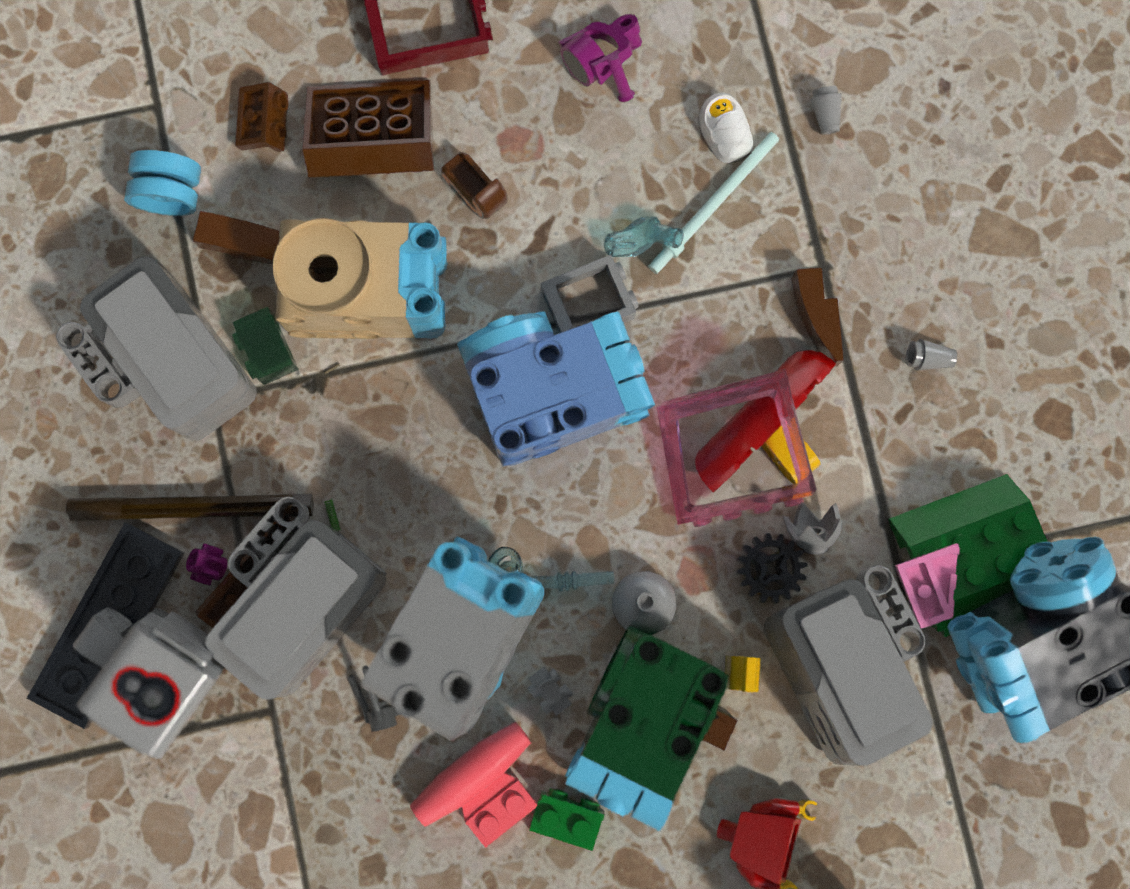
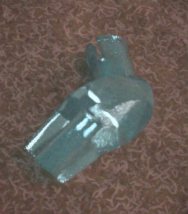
(640, 236)

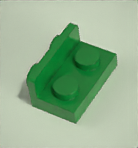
(567, 819)

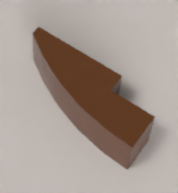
(236, 237)
(817, 313)

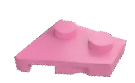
(930, 584)

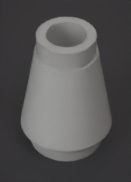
(827, 108)
(928, 355)

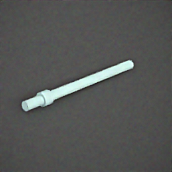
(715, 201)

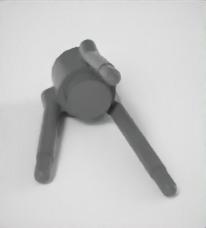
(378, 713)

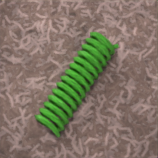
(334, 513)

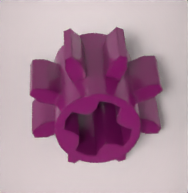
(206, 564)

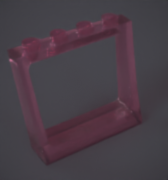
(770, 384)

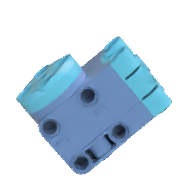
(553, 388)

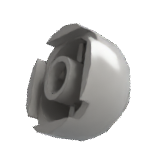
(644, 602)

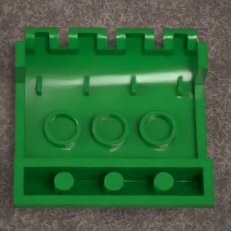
(992, 529)

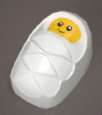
(725, 128)

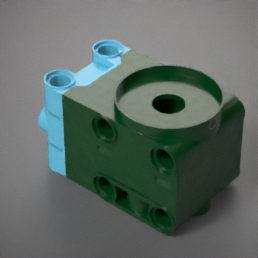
(645, 727)

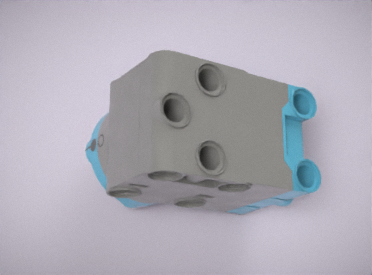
(453, 639)

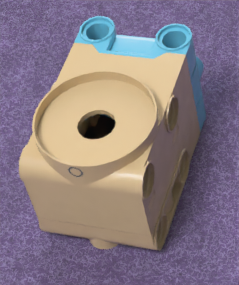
(359, 279)

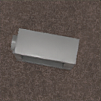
(617, 275)

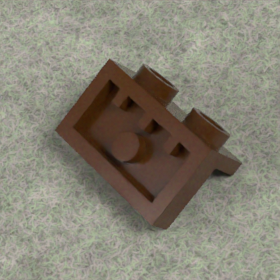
(261, 117)

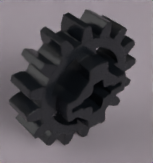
(783, 578)

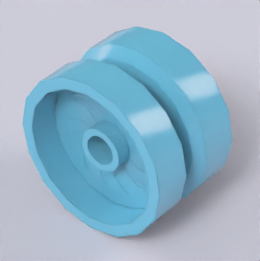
(162, 183)

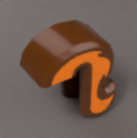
(474, 186)

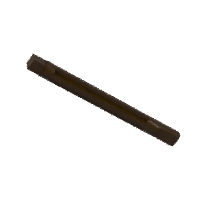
(180, 507)

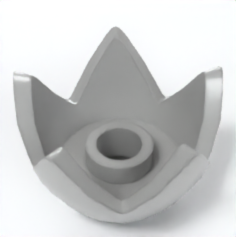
(814, 534)

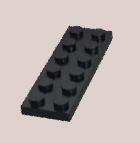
(127, 582)

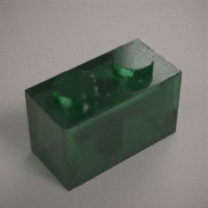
(264, 345)

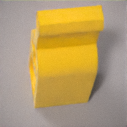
(742, 673)

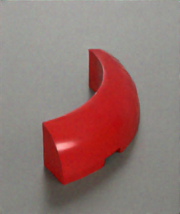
(758, 420)

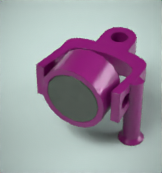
(588, 62)

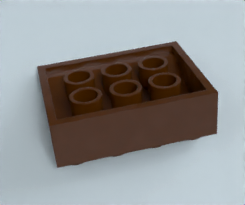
(368, 129)

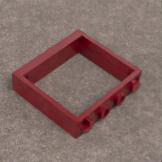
(432, 54)

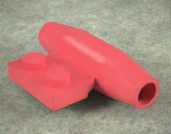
(480, 785)

